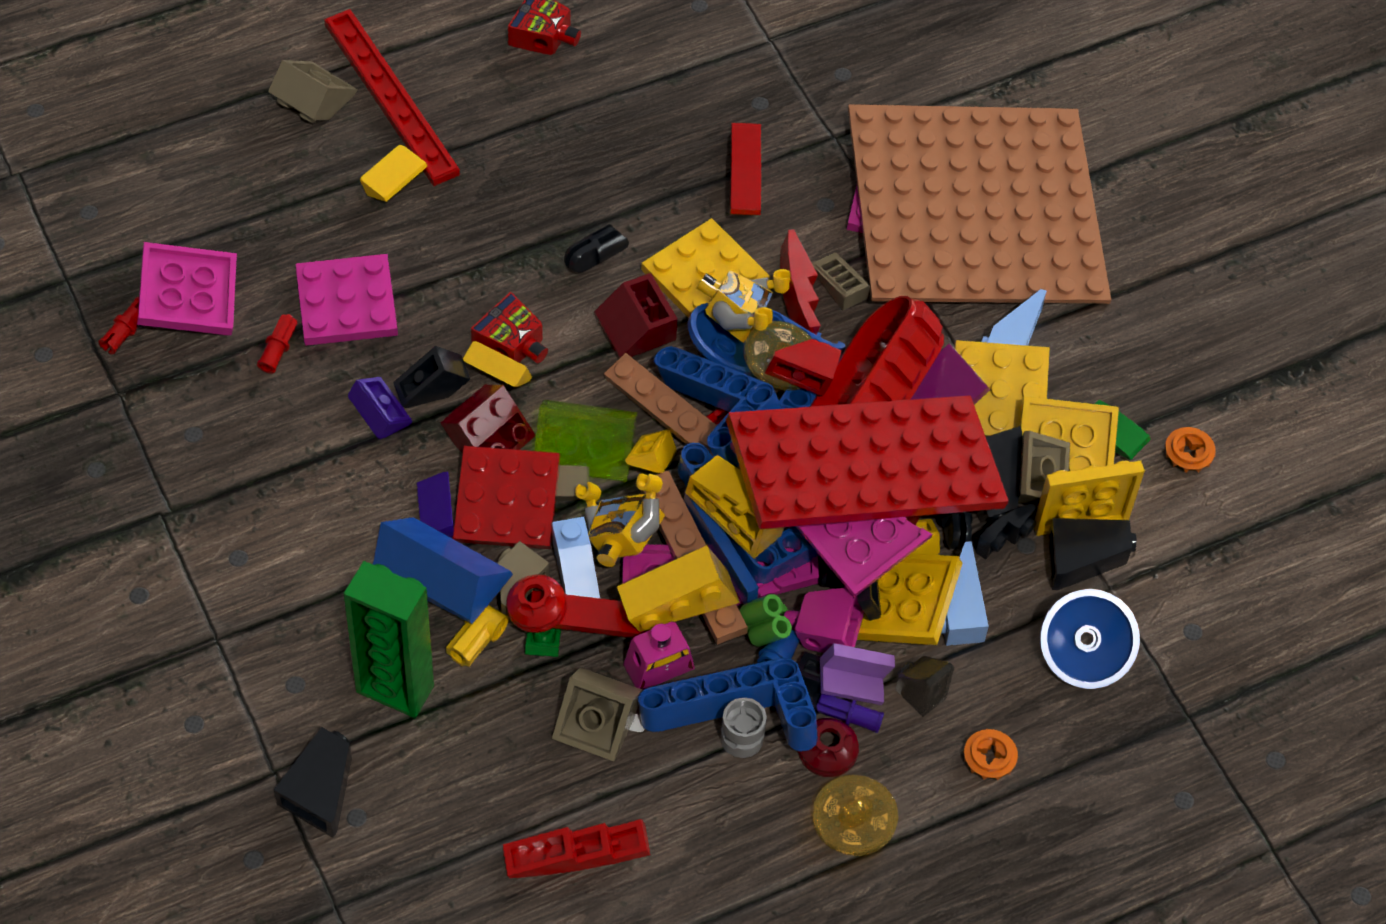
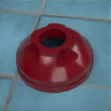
(832, 760)

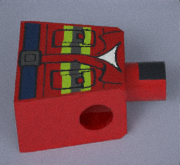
(542, 27)
(511, 331)

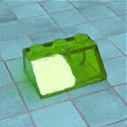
(587, 437)

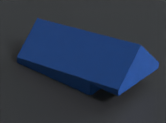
(453, 573)

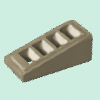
(844, 298)

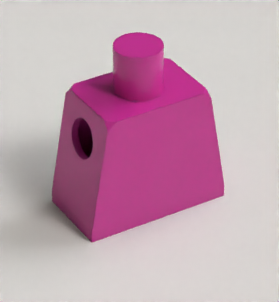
(827, 619)

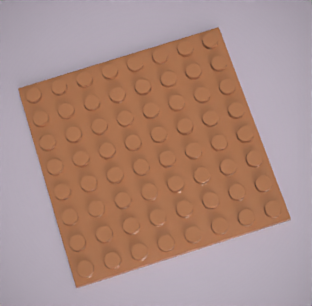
(976, 204)

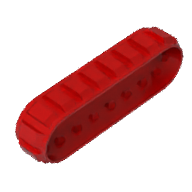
(887, 355)

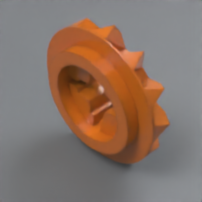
(1195, 440)
(1004, 750)

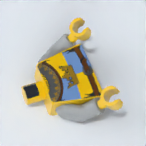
(741, 302)
(624, 523)

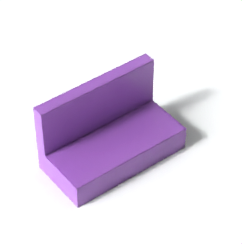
(855, 673)

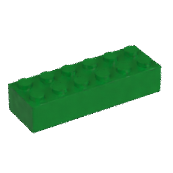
(389, 638)

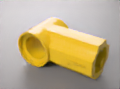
(474, 637)

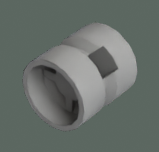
(743, 727)

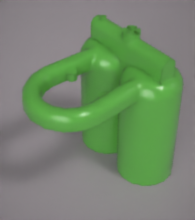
(764, 620)

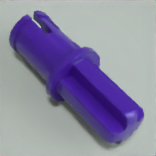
(850, 712)

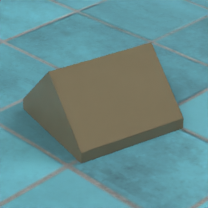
(1039, 458)

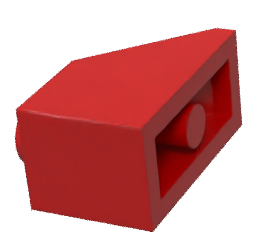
(806, 365)

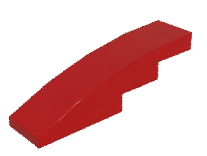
(745, 169)
(800, 297)
(577, 850)

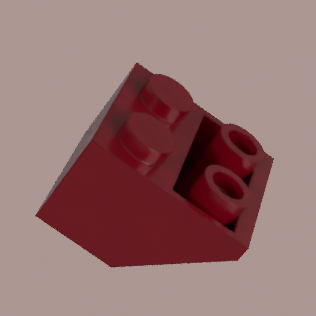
(637, 317)
(488, 421)

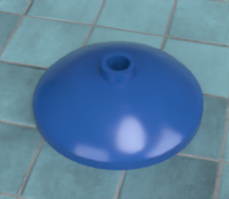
(715, 342)
(1112, 644)

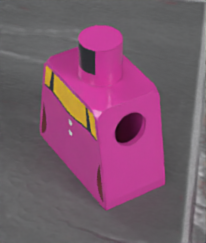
(658, 656)

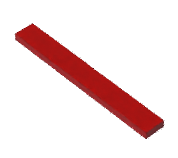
(391, 96)

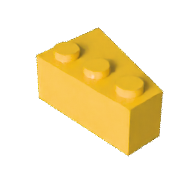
(723, 495)
(678, 590)

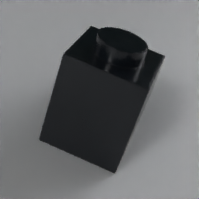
(432, 378)

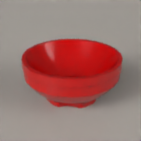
(538, 615)

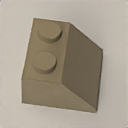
(310, 90)
(596, 713)

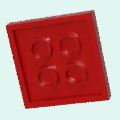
(506, 497)

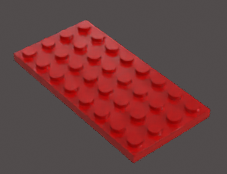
(865, 461)

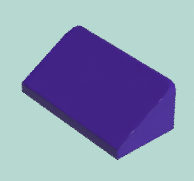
(378, 406)
(435, 503)

